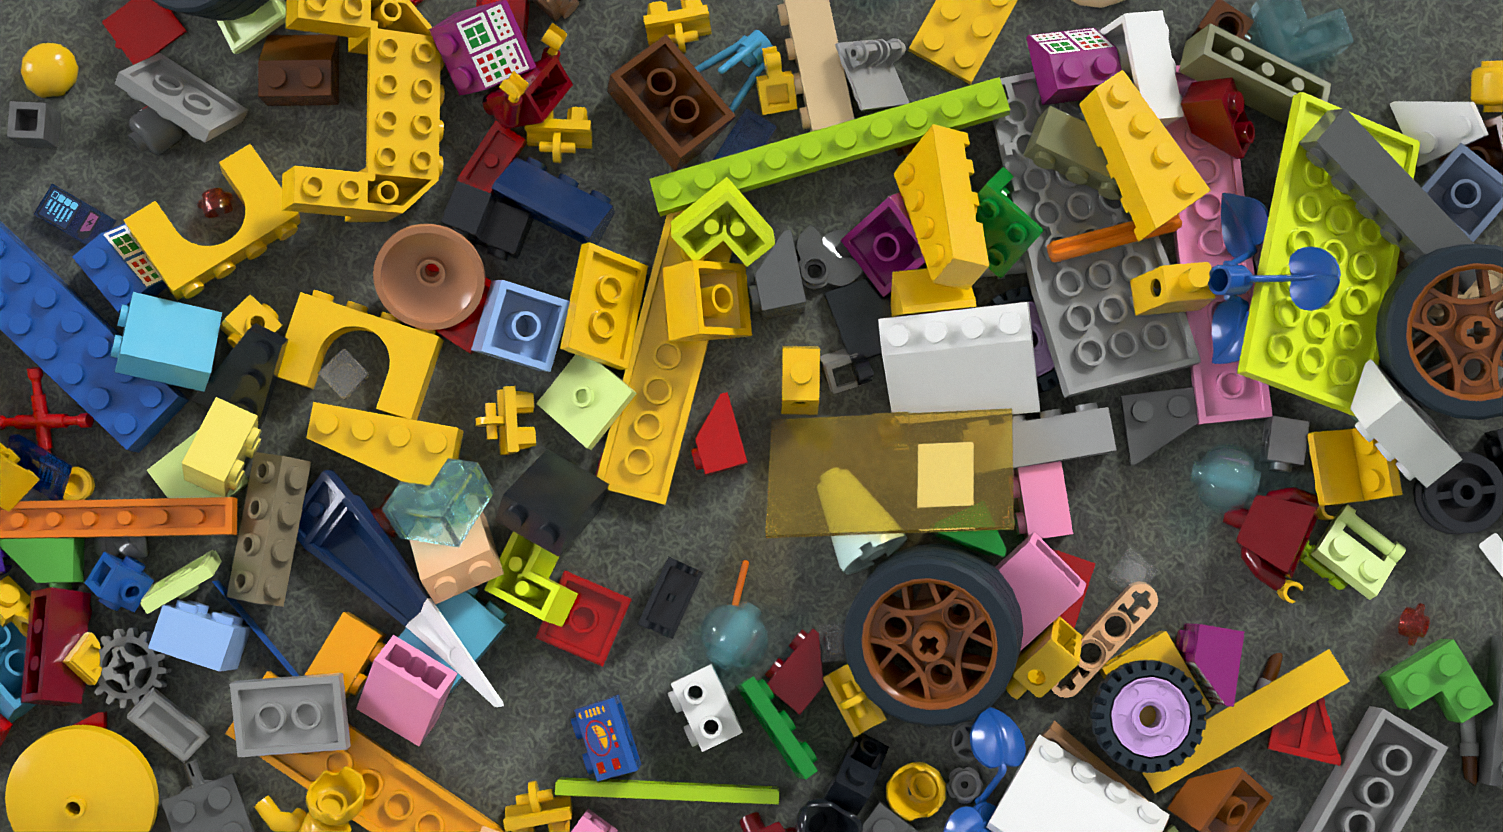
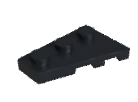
(248, 373)

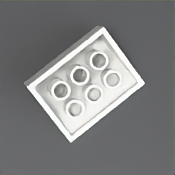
(961, 360)
(1069, 795)

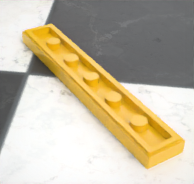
(1258, 713)

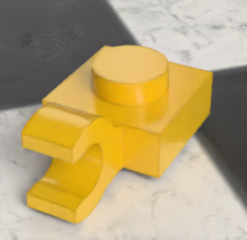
(775, 88)
(14, 605)

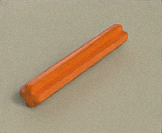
(1103, 239)

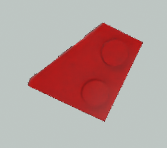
(1306, 735)

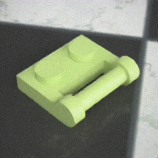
(1351, 559)

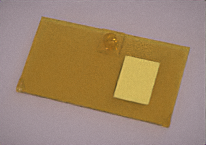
(891, 474)

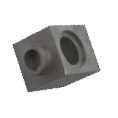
(1284, 443)

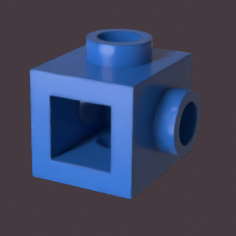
(119, 582)

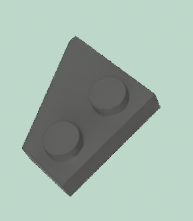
(1156, 420)

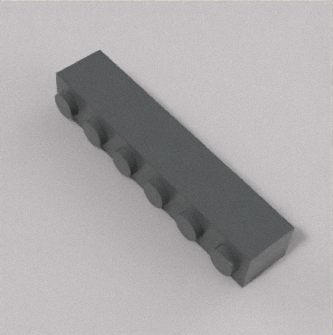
(1383, 190)

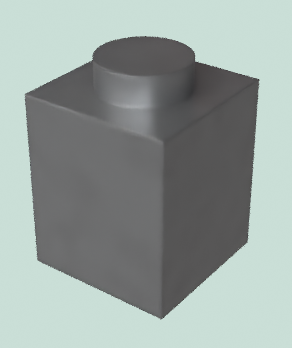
(33, 124)

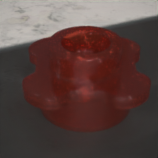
(1414, 623)

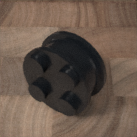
(1463, 498)

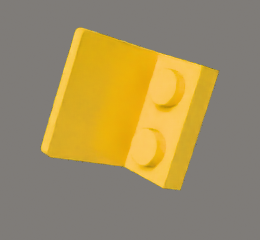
(1350, 468)

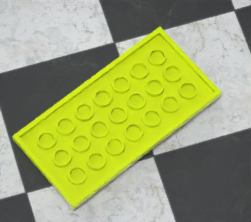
(1323, 349)

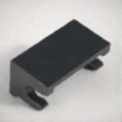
(670, 597)

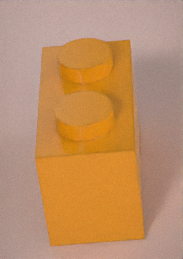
(349, 651)

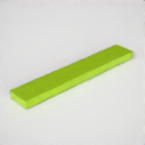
(667, 790)

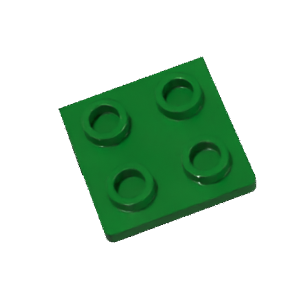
(1005, 226)

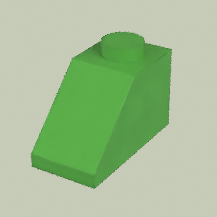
(49, 559)

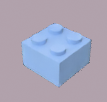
(520, 325)
(200, 637)

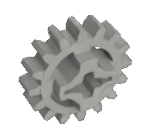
(132, 682)

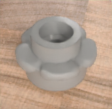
(973, 788)

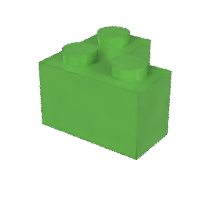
(1441, 673)

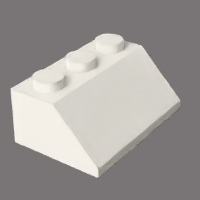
(1148, 60)
(1401, 428)

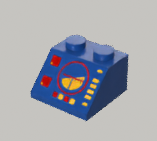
(606, 738)

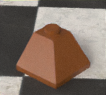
(1221, 802)

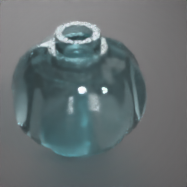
(1225, 478)
(734, 635)

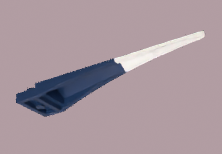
(352, 543)

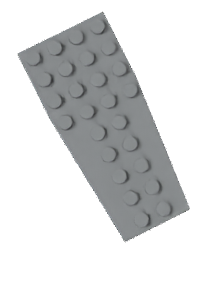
(1087, 298)

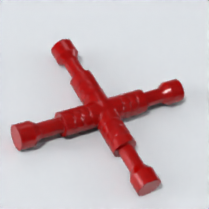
(41, 419)

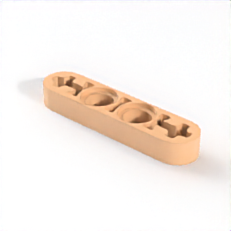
(1110, 644)

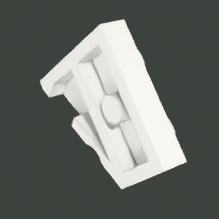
(1439, 126)

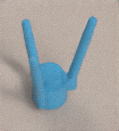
(750, 53)

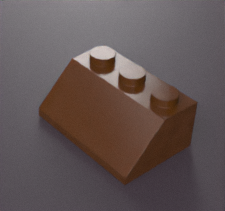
(670, 102)

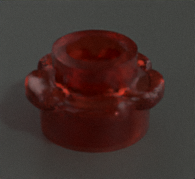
(215, 199)

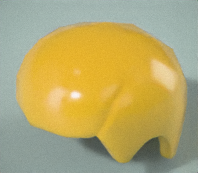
(49, 70)
(336, 796)
(923, 801)

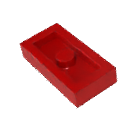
(492, 157)

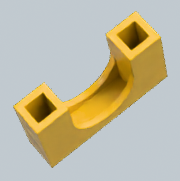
(189, 266)
(320, 322)

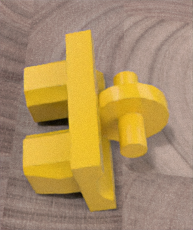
(680, 25)
(561, 134)
(509, 405)
(852, 702)
(538, 809)

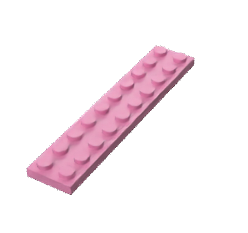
(1218, 389)

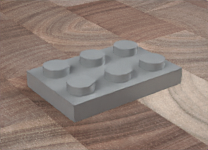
(181, 97)
(290, 715)

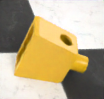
(1182, 289)
(800, 379)
(1046, 660)

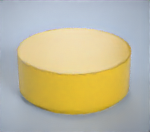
(80, 485)

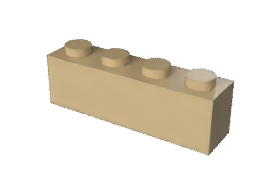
(817, 62)

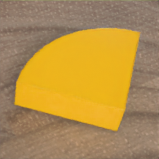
(85, 659)

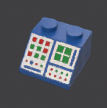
(119, 267)

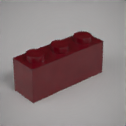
(54, 627)

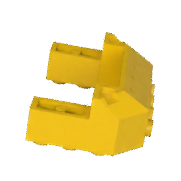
(401, 111)

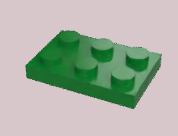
(778, 727)

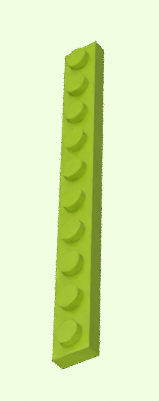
(832, 145)

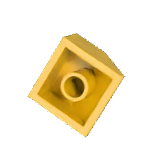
(706, 301)

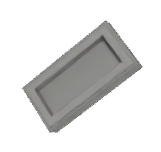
(168, 725)

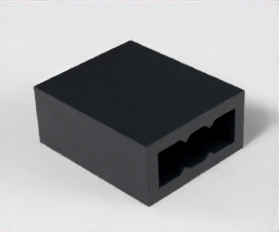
(552, 502)

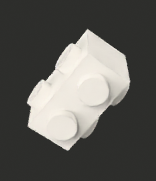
(710, 706)

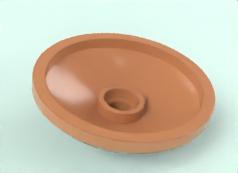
(423, 296)

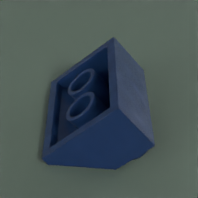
(554, 200)

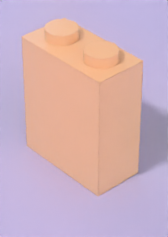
(453, 570)

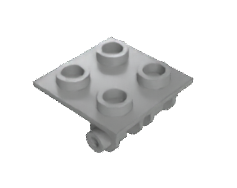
(872, 72)

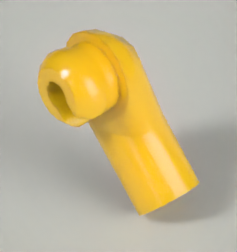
(278, 820)

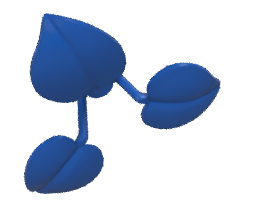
(1312, 277)
(995, 744)

